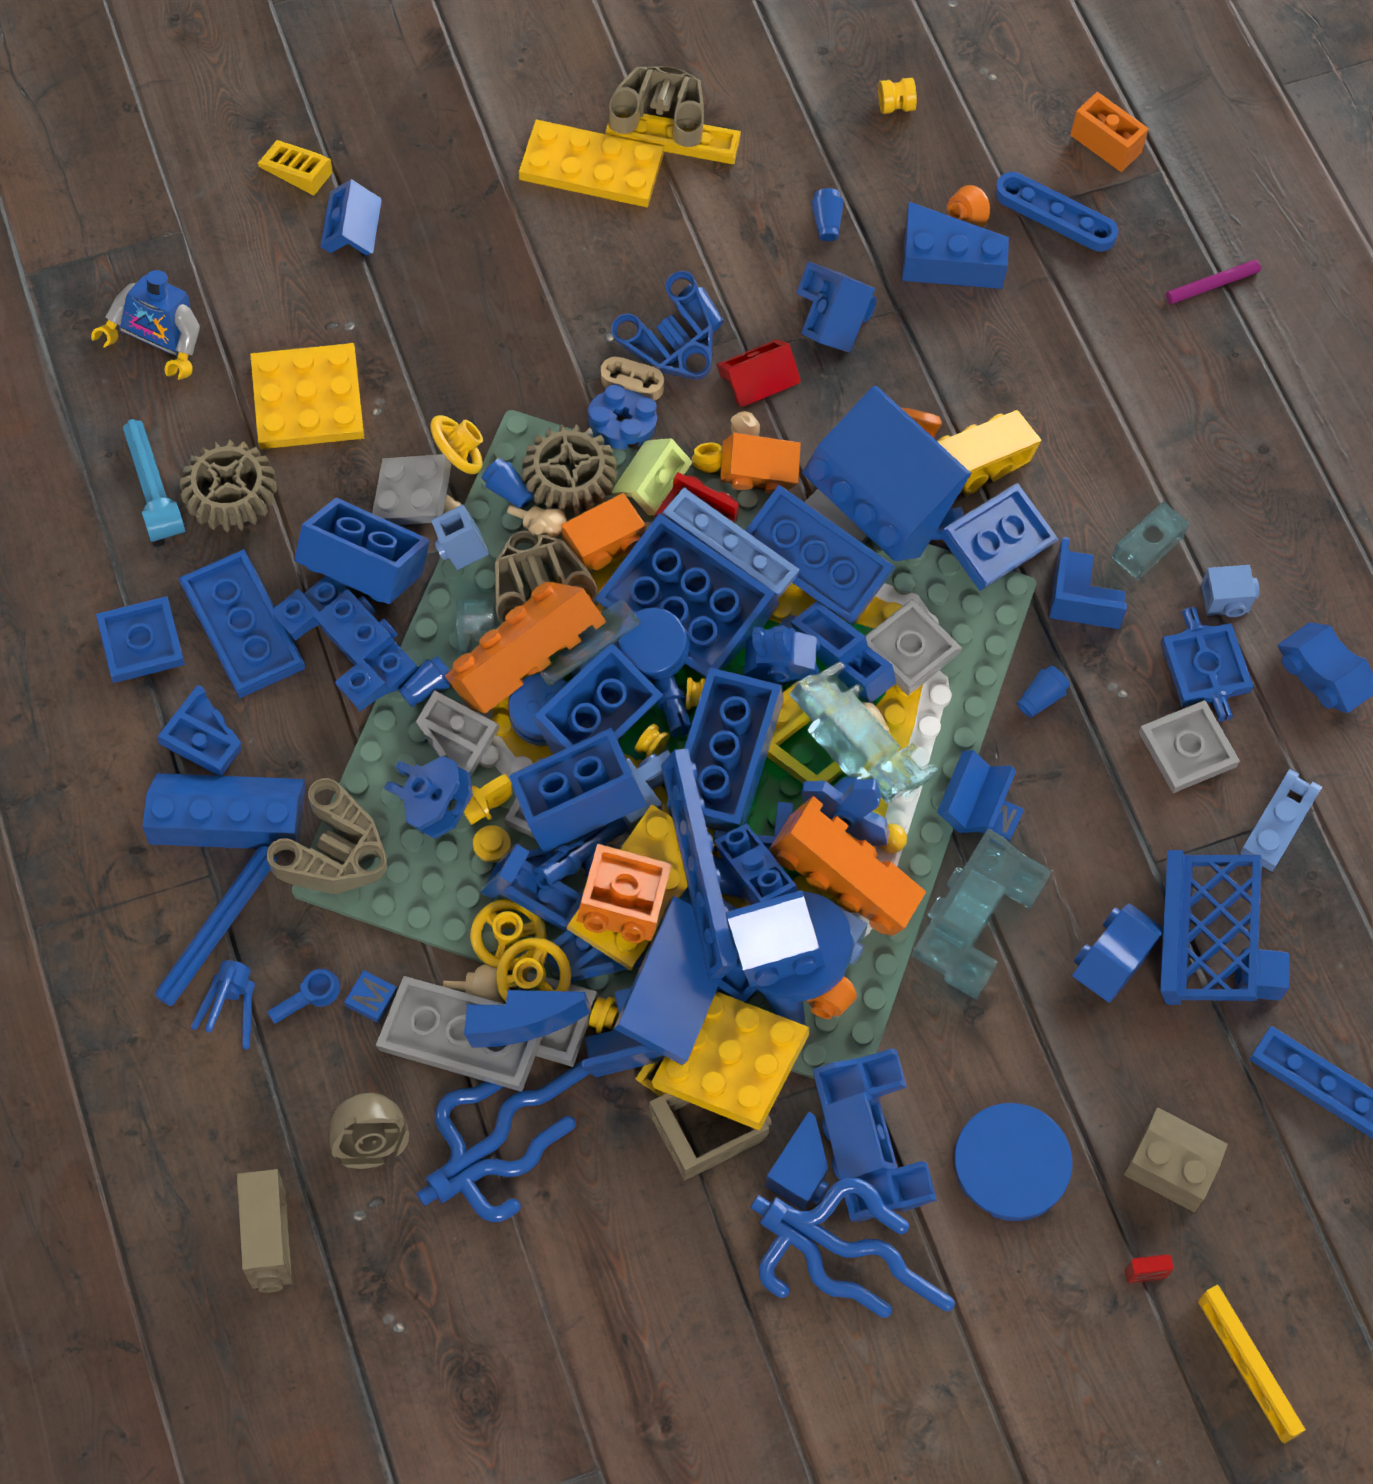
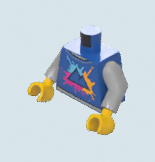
(157, 316)

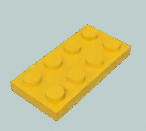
(591, 163)
(654, 839)

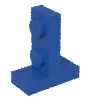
(515, 881)

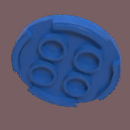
(836, 947)
(1013, 1161)

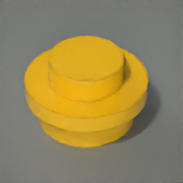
(707, 457)
(491, 843)
(603, 1014)

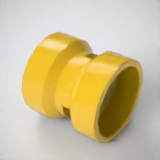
(897, 95)

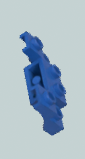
(350, 625)
(860, 1135)

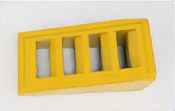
(308, 182)

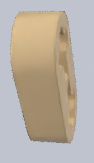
(633, 376)

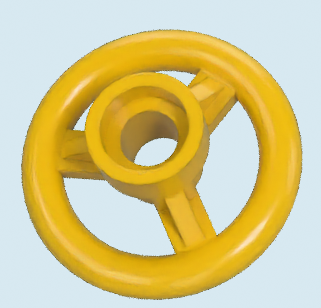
(457, 441)
(499, 923)
(520, 970)

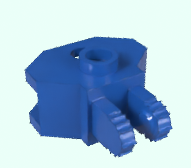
(780, 655)
(430, 793)

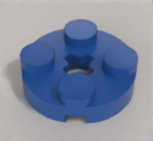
(627, 403)

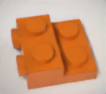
(623, 894)

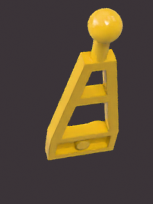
(789, 722)

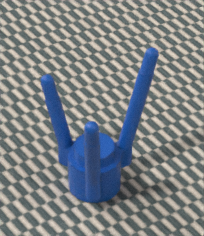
(228, 984)

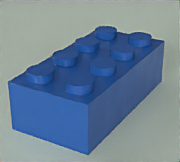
(731, 744)

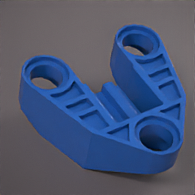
(651, 351)

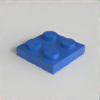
(140, 639)

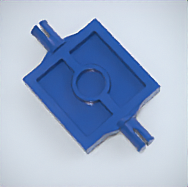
(1206, 664)

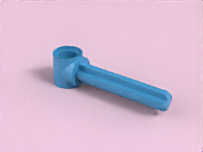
(160, 513)

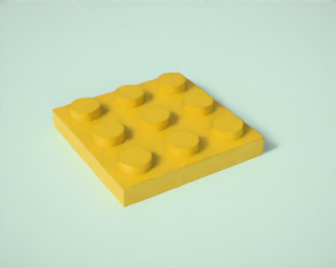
(307, 396)
(735, 1061)

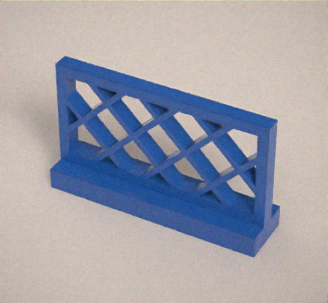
(1178, 930)

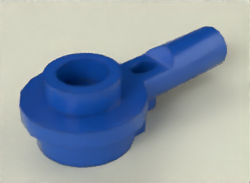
(318, 989)

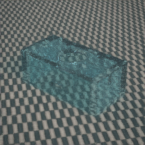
(1137, 553)

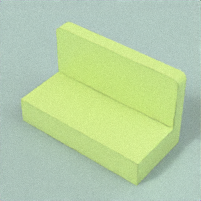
(652, 473)

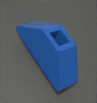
(753, 866)

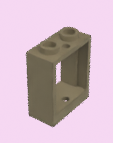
(679, 1148)
(264, 1230)

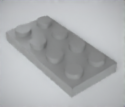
(429, 1028)

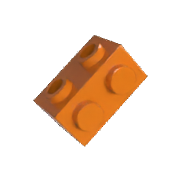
(1109, 131)
(759, 462)
(604, 532)

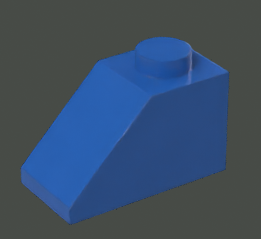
(801, 1167)

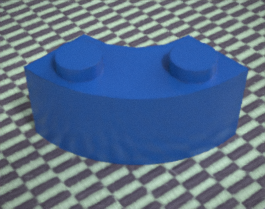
(1327, 667)
(1118, 952)

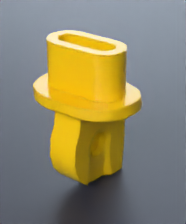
(488, 797)

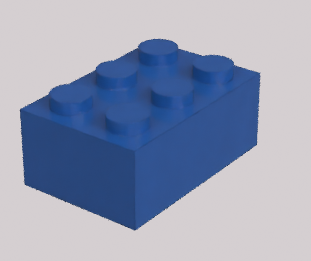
(361, 550)

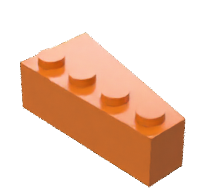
(523, 644)
(846, 868)

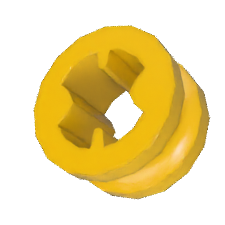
(693, 692)
(652, 741)

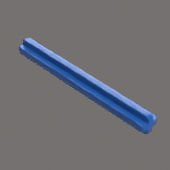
(214, 928)

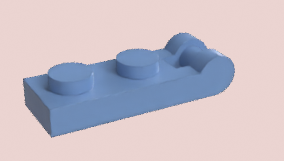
(1281, 820)

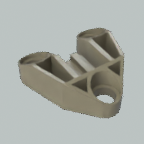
(665, 86)
(562, 562)
(316, 870)

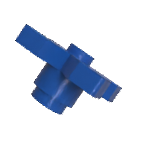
(853, 803)

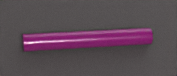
(1213, 281)

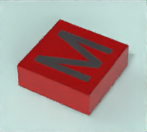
(1149, 1268)

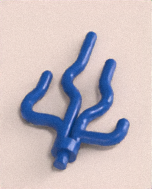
(465, 1166)
(797, 1226)

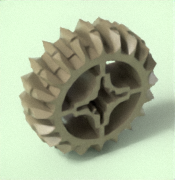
(586, 459)
(229, 498)

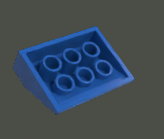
(887, 475)
(698, 586)

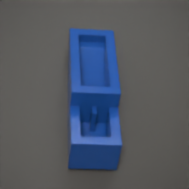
(846, 645)
(523, 1017)

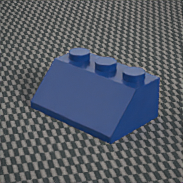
(600, 697)
(577, 790)

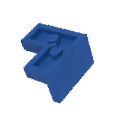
(836, 306)
(1075, 598)
(616, 1052)

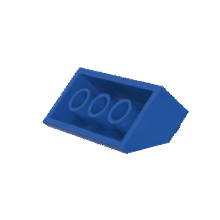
(222, 810)

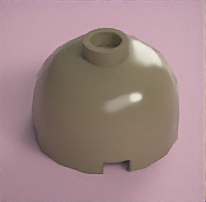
(366, 1130)

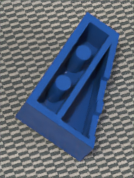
(952, 251)

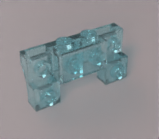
(856, 737)
(974, 895)

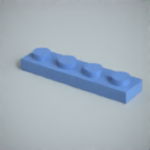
(731, 541)

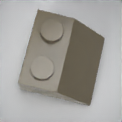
(1176, 1160)

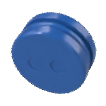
(656, 645)
(527, 702)

